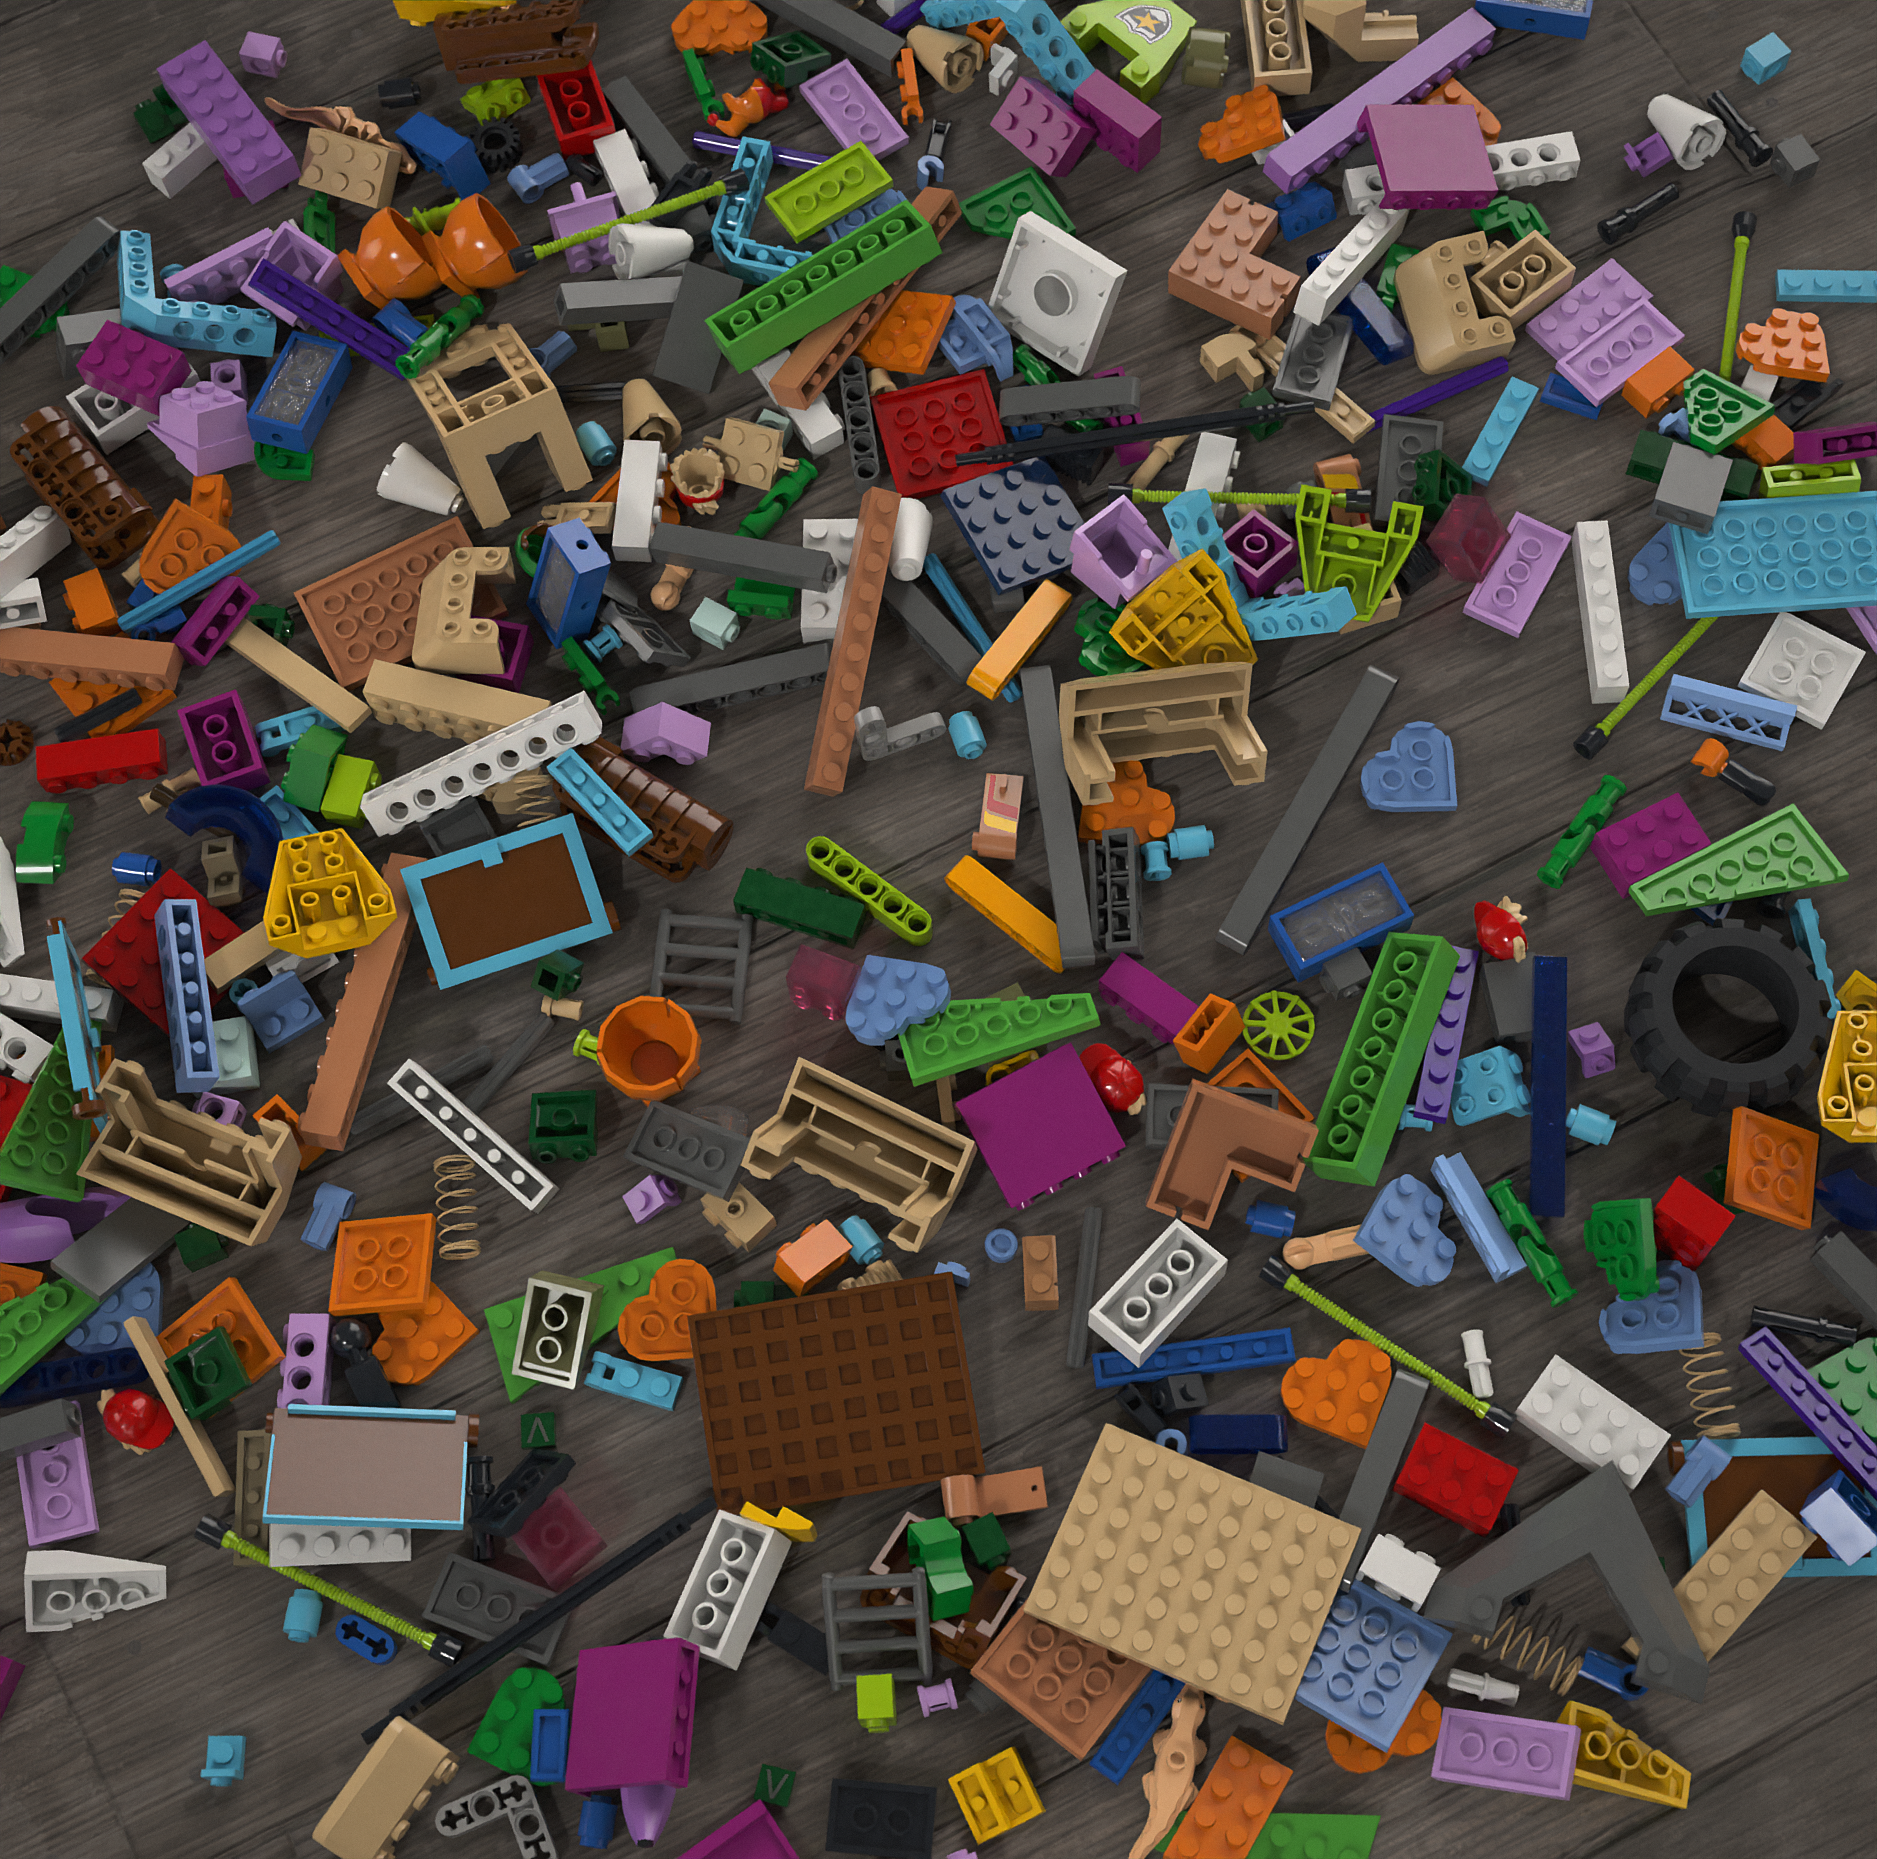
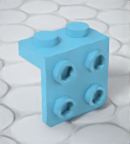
(1489, 1086)

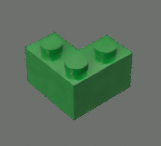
(312, 766)

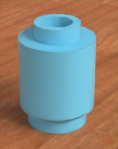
(595, 443)
(967, 735)
(1190, 842)
(1590, 1125)
(862, 1237)
(303, 1615)

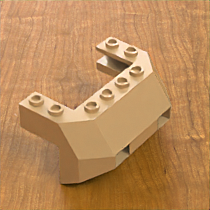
(1361, 36)
(1158, 716)
(865, 1147)
(209, 1159)

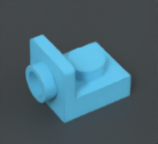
(224, 1760)

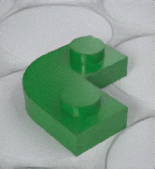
(1509, 213)
(284, 463)

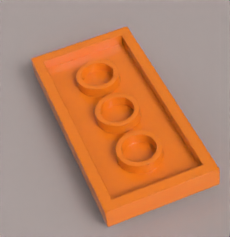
(1230, 1805)

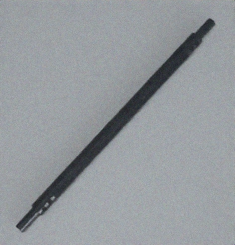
(1134, 433)
(542, 1618)

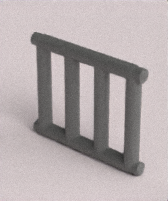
(740, 954)
(918, 1610)

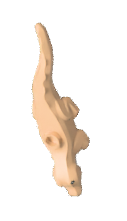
(344, 122)
(1170, 1783)

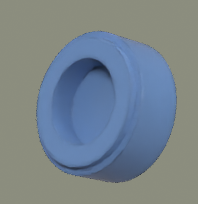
(1001, 1245)

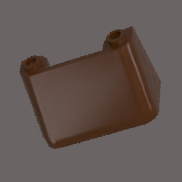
(957, 1637)

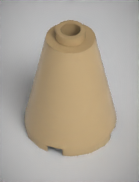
(946, 56)
(648, 416)

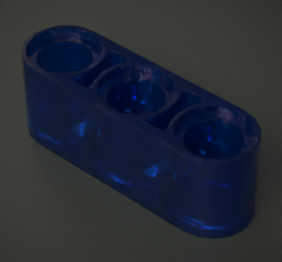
(1238, 1434)

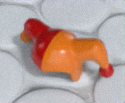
(750, 107)

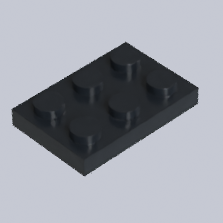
(521, 1493)
(881, 1819)

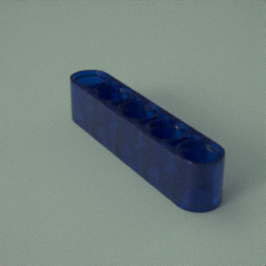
(1371, 319)
(81, 1380)

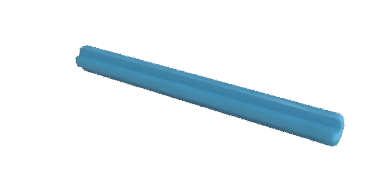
(199, 581)
(964, 616)

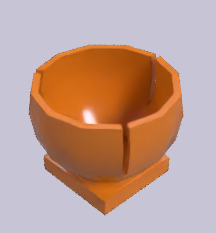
(473, 248)
(391, 261)
(649, 1049)

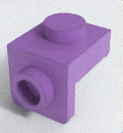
(1648, 155)
(1593, 1049)
(651, 1197)

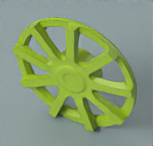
(1278, 1025)

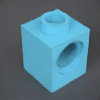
(1765, 58)

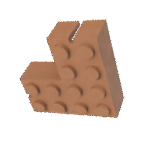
(1225, 269)
(1222, 1134)

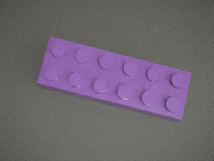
(229, 122)

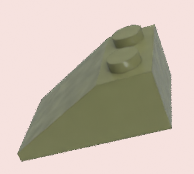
(556, 1328)

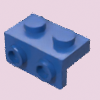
(1304, 210)

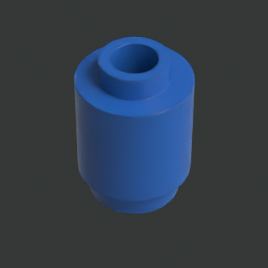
(136, 869)
(1270, 1219)
(597, 1822)

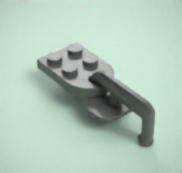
(636, 625)

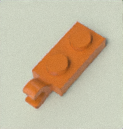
(909, 89)

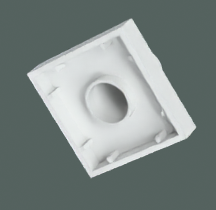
(1055, 293)

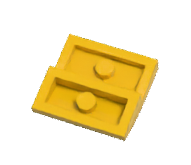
(787, 1523)
(996, 1795)

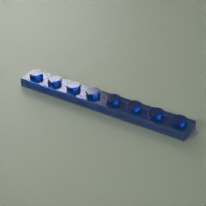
(1548, 1087)

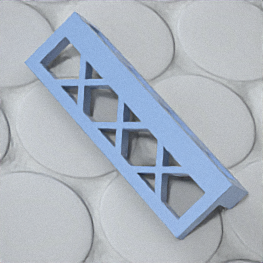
(1731, 702)
(1477, 1216)

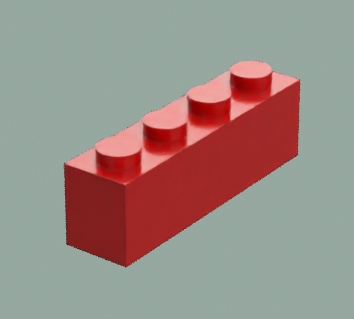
(101, 761)

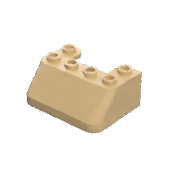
(1442, 309)
(445, 633)
(385, 1793)

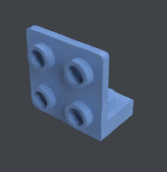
(280, 1010)

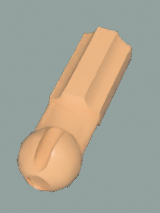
(667, 591)
(1322, 1248)

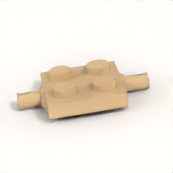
(751, 453)

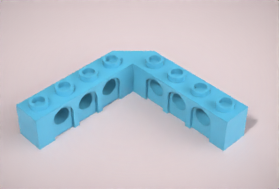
(1062, 66)
(735, 218)
(163, 317)
(1264, 619)

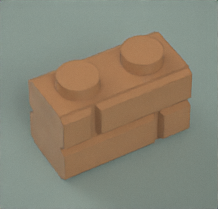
(1040, 1273)

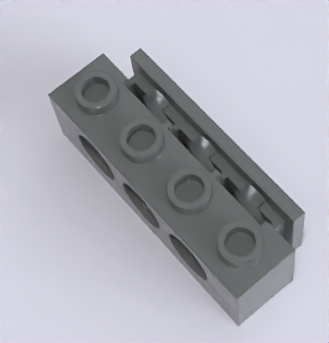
(1123, 894)

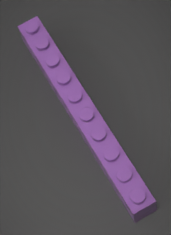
(1399, 84)

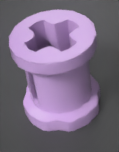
(937, 1697)

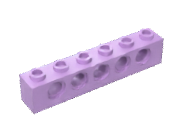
(301, 1331)

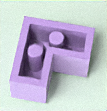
(665, 731)

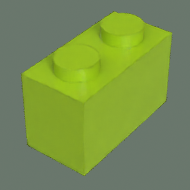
(346, 788)
(876, 1702)

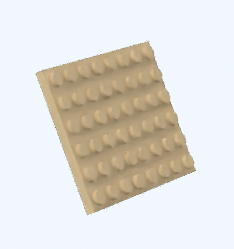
(1193, 1572)

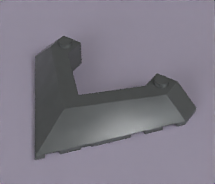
(1595, 1525)

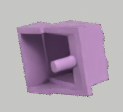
(581, 216)
(304, 260)
(204, 428)
(1118, 553)

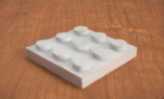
(1802, 668)

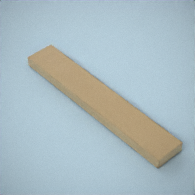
(1343, 412)
(298, 675)
(191, 1430)

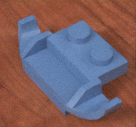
(976, 338)

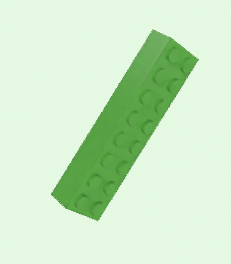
(823, 286)
(1381, 1057)

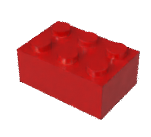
(576, 109)
(1688, 1223)
(1455, 1480)

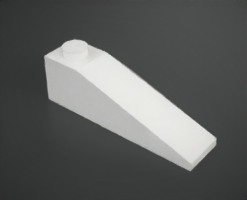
(10, 925)
(79, 1586)

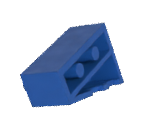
(445, 152)

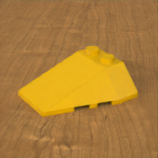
(1185, 618)

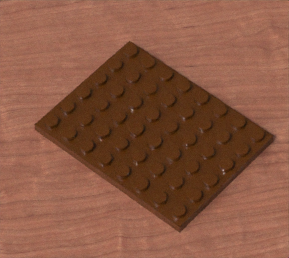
(835, 1394)

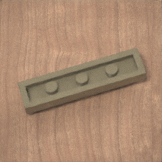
(251, 1480)

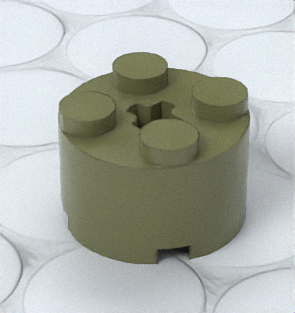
(1205, 57)

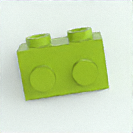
(496, 99)

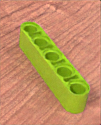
(863, 878)

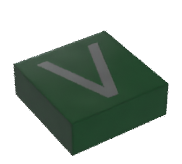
(538, 1430)
(775, 1785)

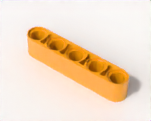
(1019, 639)
(1007, 910)

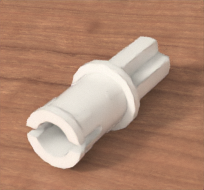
(1477, 1363)
(1484, 1687)

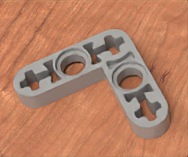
(877, 741)
(515, 1810)

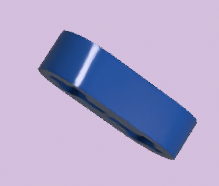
(362, 1647)

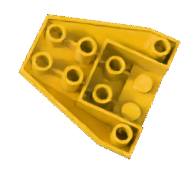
(325, 896)
(1850, 1078)

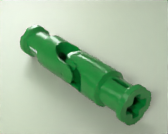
(439, 336)
(1039, 373)
(789, 490)
(1580, 834)
(1537, 1254)

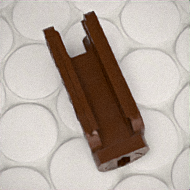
(515, 41)
(87, 485)
(678, 822)

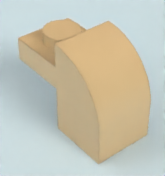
(1233, 354)
(503, 794)

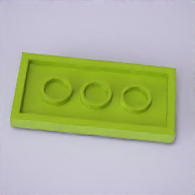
(829, 191)

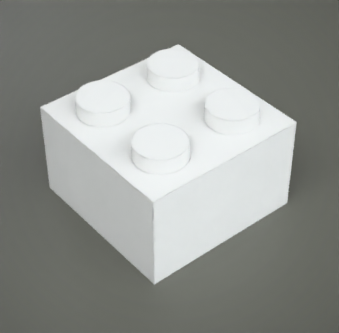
(1398, 1571)

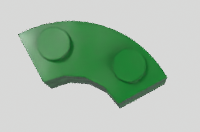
(42, 853)
(937, 1549)

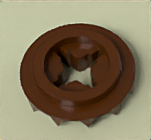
(18, 749)

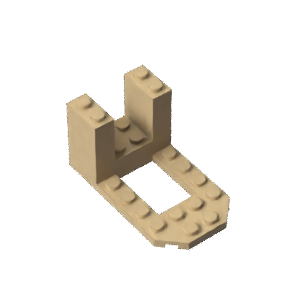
(497, 417)

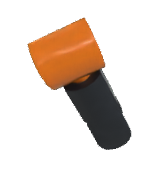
(1714, 756)

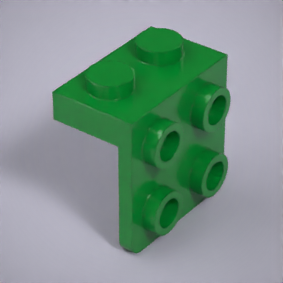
(761, 599)

